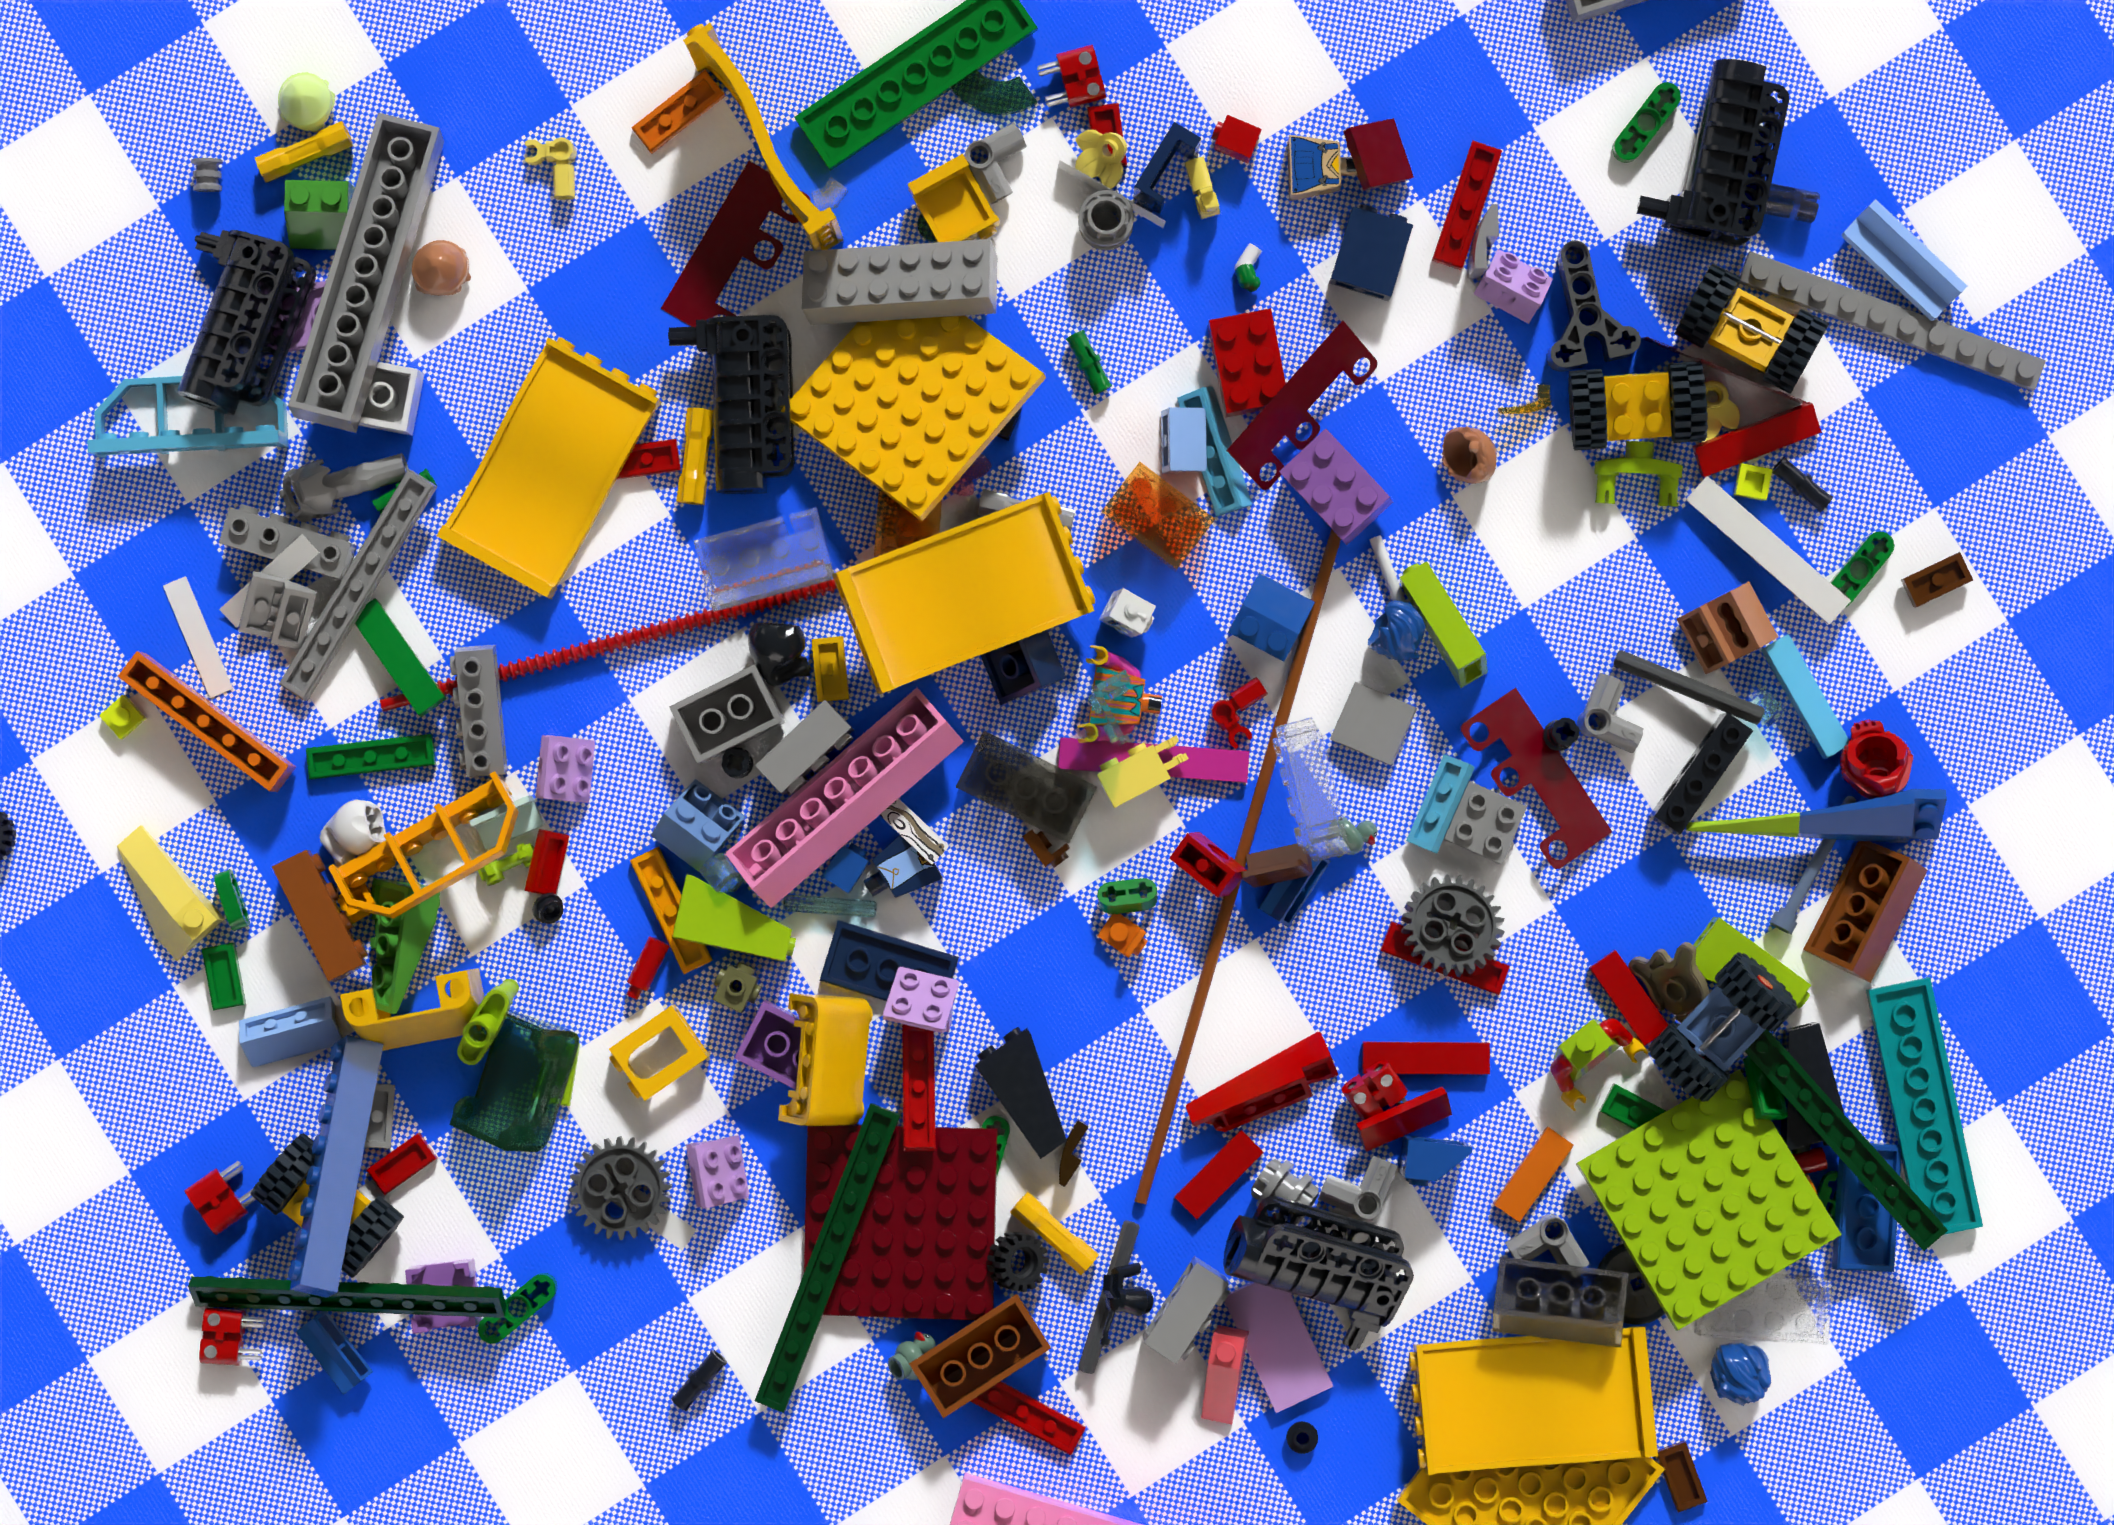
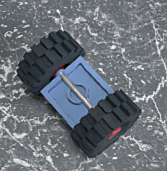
(1722, 1027)

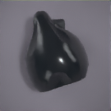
(778, 652)

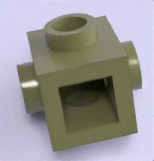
(728, 995)

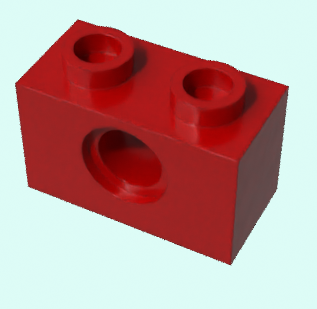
(1208, 864)

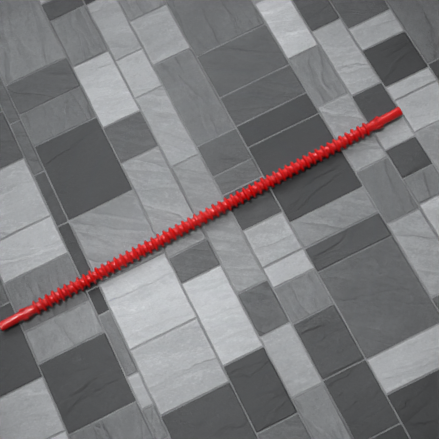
(630, 638)

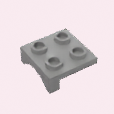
(1485, 822)

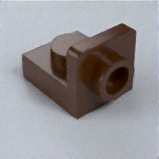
(1040, 846)

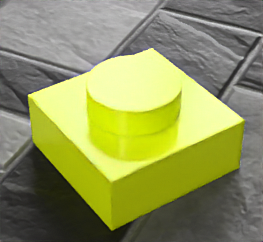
(1752, 482)
(122, 717)

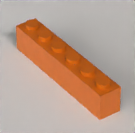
(207, 721)

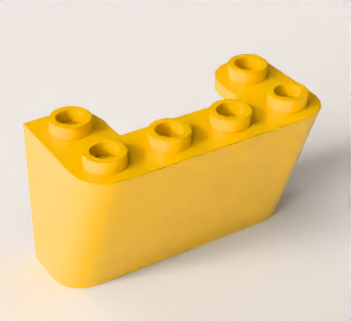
(421, 1026)

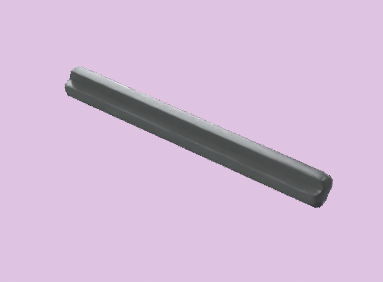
(1688, 687)
(1120, 1258)

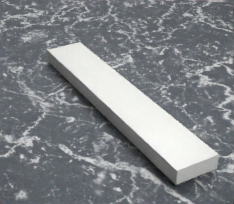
(1768, 550)

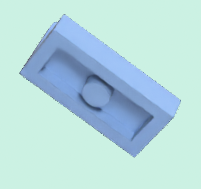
(1183, 440)

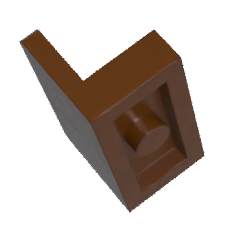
(1277, 865)

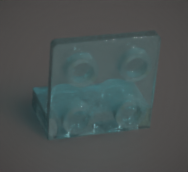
(1113, 688)

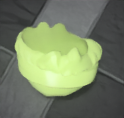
(305, 101)

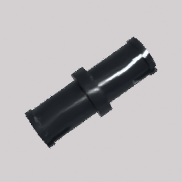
(1802, 484)
(699, 1380)

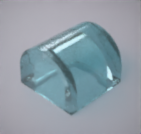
(1772, 707)
(721, 874)

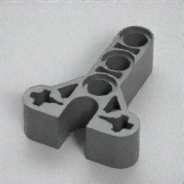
(1604, 328)

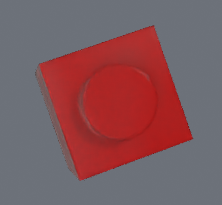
(1236, 138)

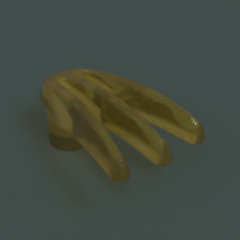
(1544, 401)

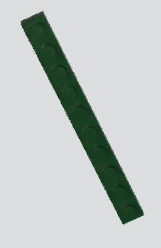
(1845, 1140)
(827, 1257)
(351, 1297)

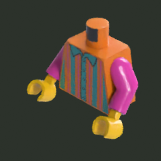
(1125, 708)

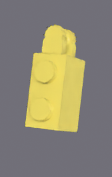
(1138, 772)

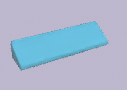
(1223, 473)
(1805, 696)

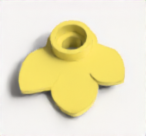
(1097, 159)
(1721, 412)

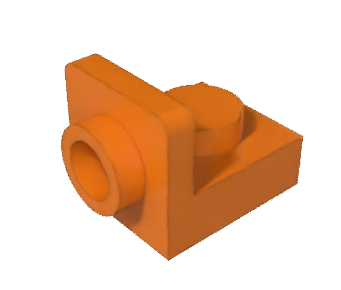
(1123, 935)

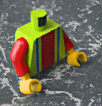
(1588, 1049)

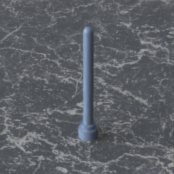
(1786, 917)

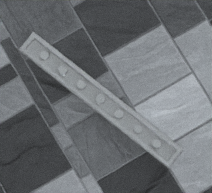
(358, 585)

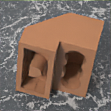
(1727, 628)

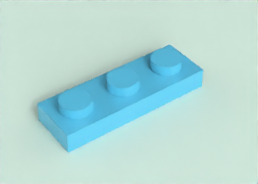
(1440, 803)

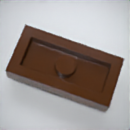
(1937, 580)

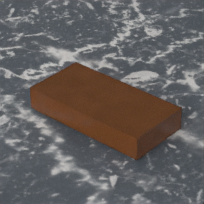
(1681, 1476)

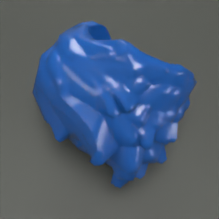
(1398, 632)
(1740, 1373)

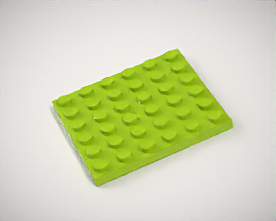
(1707, 1201)

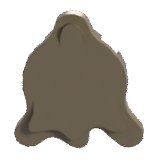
(1672, 982)

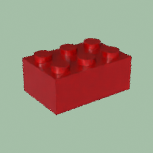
(1246, 361)

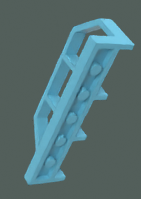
(171, 440)

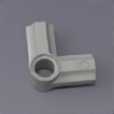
(997, 148)
(1603, 703)
(1374, 1184)
(1534, 1242)

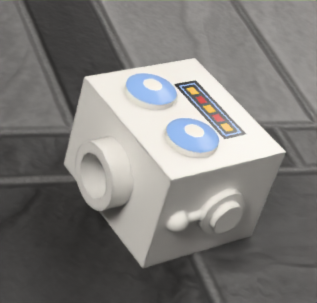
(1128, 613)

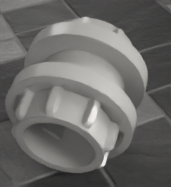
(1105, 201)
(1279, 1182)

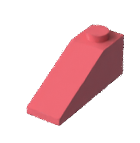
(1224, 1374)

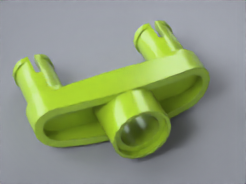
(1638, 460)
(491, 1016)

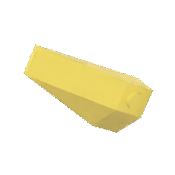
(171, 901)

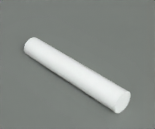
(1387, 569)

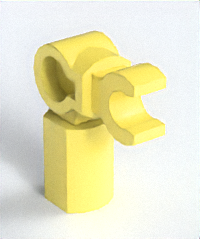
(563, 153)
(1201, 184)

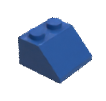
(1271, 617)
(1430, 1158)

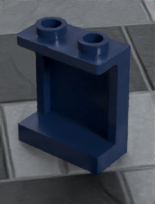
(1176, 139)
(1371, 252)

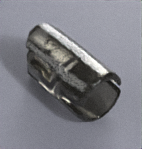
(1792, 203)

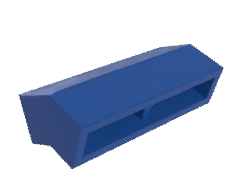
(1288, 897)
(334, 1351)

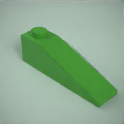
(398, 941)

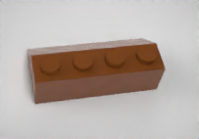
(1865, 909)
(320, 916)
(980, 1355)

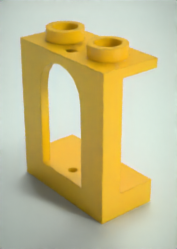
(623, 1049)

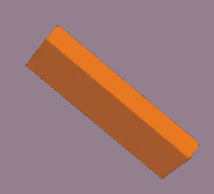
(678, 111)
(1533, 1174)

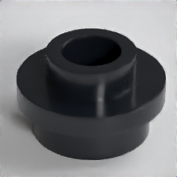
(548, 908)
(1300, 1427)

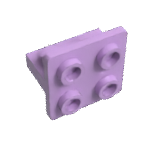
(1513, 286)
(565, 769)
(921, 1000)
(717, 1171)

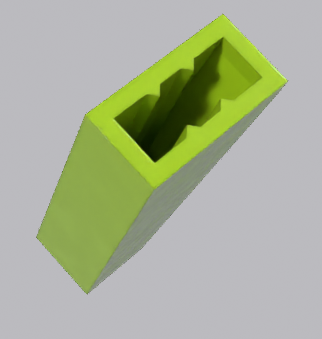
(1444, 624)
(728, 924)
(1722, 941)

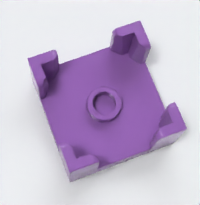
(443, 1274)

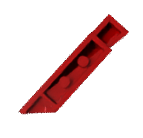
(1266, 1086)

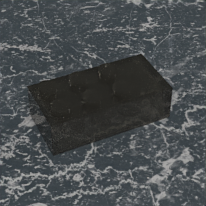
(1027, 787)
(1560, 1302)

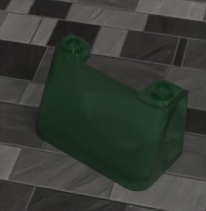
(519, 1085)

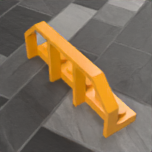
(412, 840)

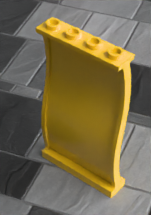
(706, 53)
(550, 467)
(964, 592)
(1531, 1402)

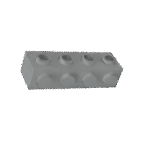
(272, 535)
(480, 710)

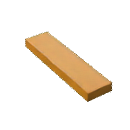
(665, 900)

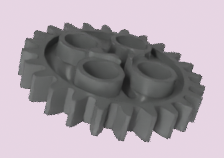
(1442, 950)
(645, 1172)

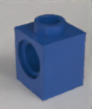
(846, 867)

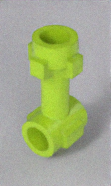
(494, 871)

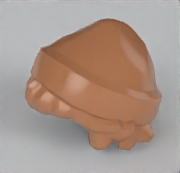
(440, 268)
(1469, 455)

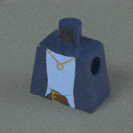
(901, 870)

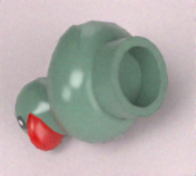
(1365, 832)
(908, 1352)

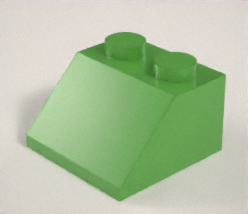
(316, 212)

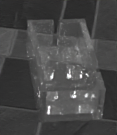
(764, 560)
(1312, 790)
(1774, 1311)

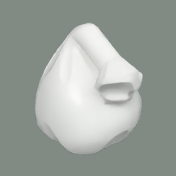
(353, 831)

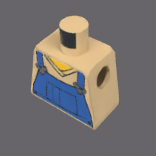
(1315, 167)

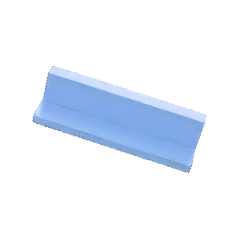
(1903, 260)

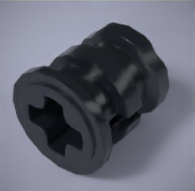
(1553, 739)
(747, 763)

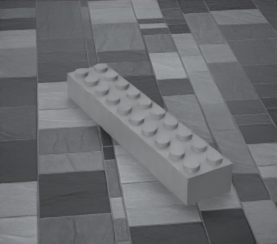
(366, 273)

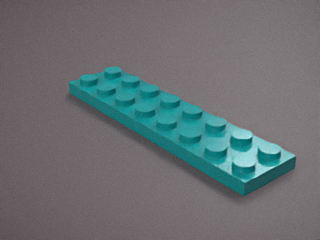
(1924, 1101)

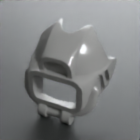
(312, 496)

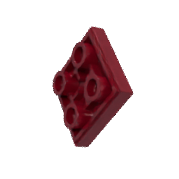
(1378, 154)

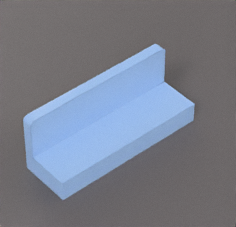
(289, 1032)

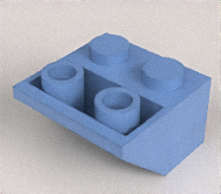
(697, 825)

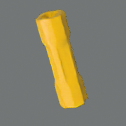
(324, 143)
(693, 480)
(1037, 1218)

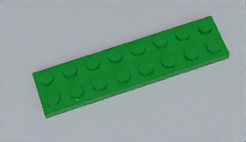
(912, 76)

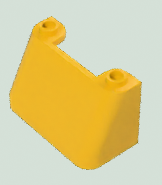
(829, 1060)

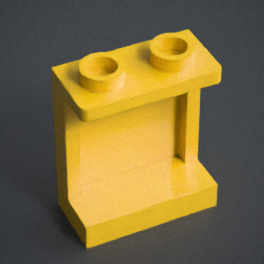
(953, 203)

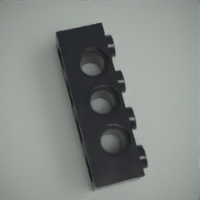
(1700, 773)

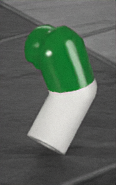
(1245, 270)

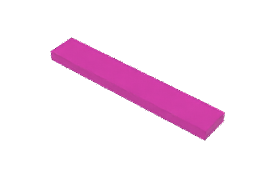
(1202, 762)

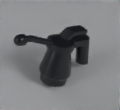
(1128, 1300)

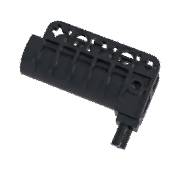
(1724, 155)
(243, 321)
(743, 397)
(1322, 1263)

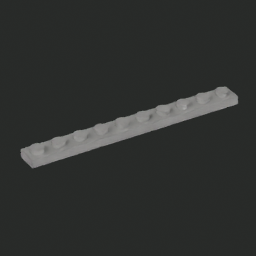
(1891, 321)

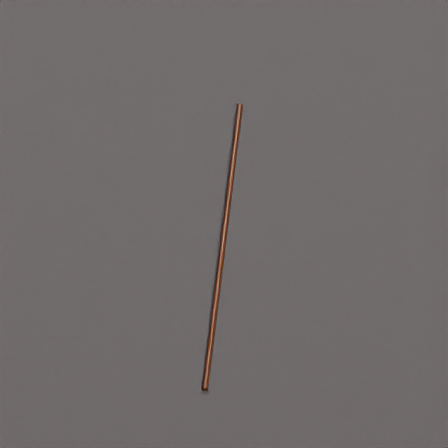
(1243, 848)

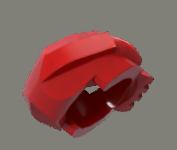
(1875, 760)

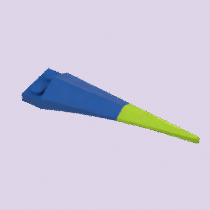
(1881, 819)

